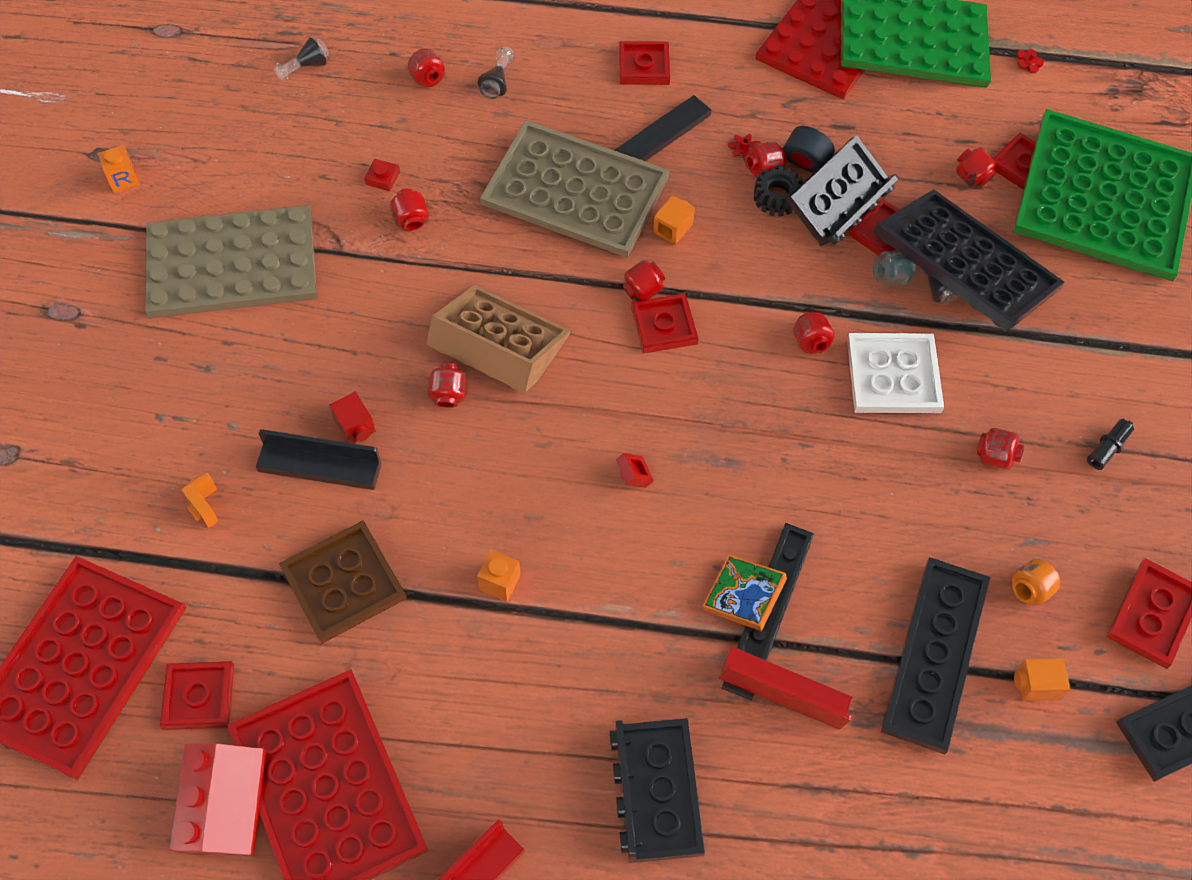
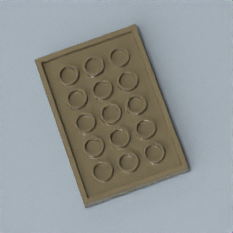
(575, 188)
(230, 261)

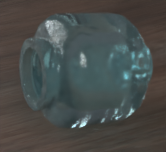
(893, 269)

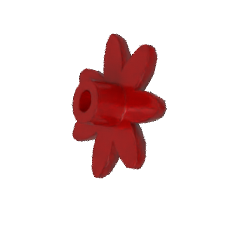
(742, 145)

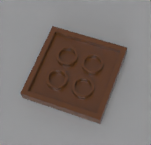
(342, 581)

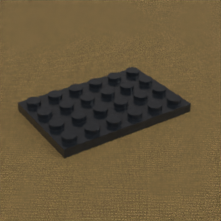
(969, 259)

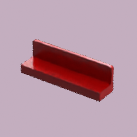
(786, 688)
(487, 856)

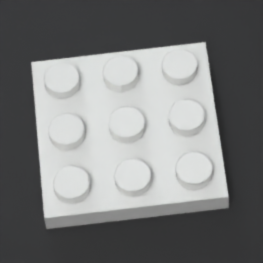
(894, 373)

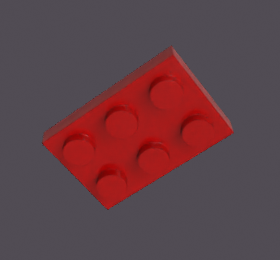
(1154, 614)

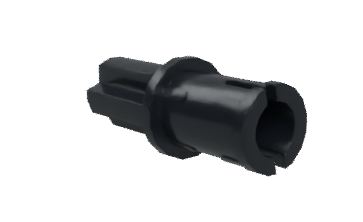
(1110, 444)

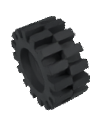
(771, 179)

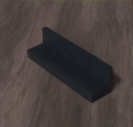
(318, 459)

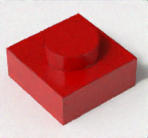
(382, 174)
(634, 470)

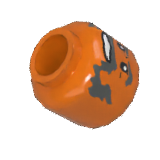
(1035, 582)

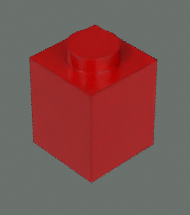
(352, 418)

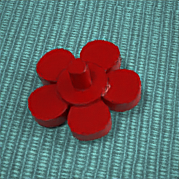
(1029, 60)

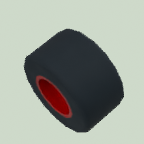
(808, 148)

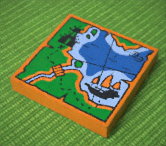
(745, 592)

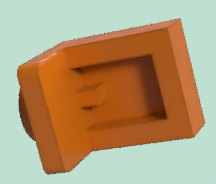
(195, 493)

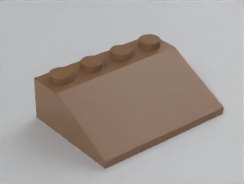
(496, 337)

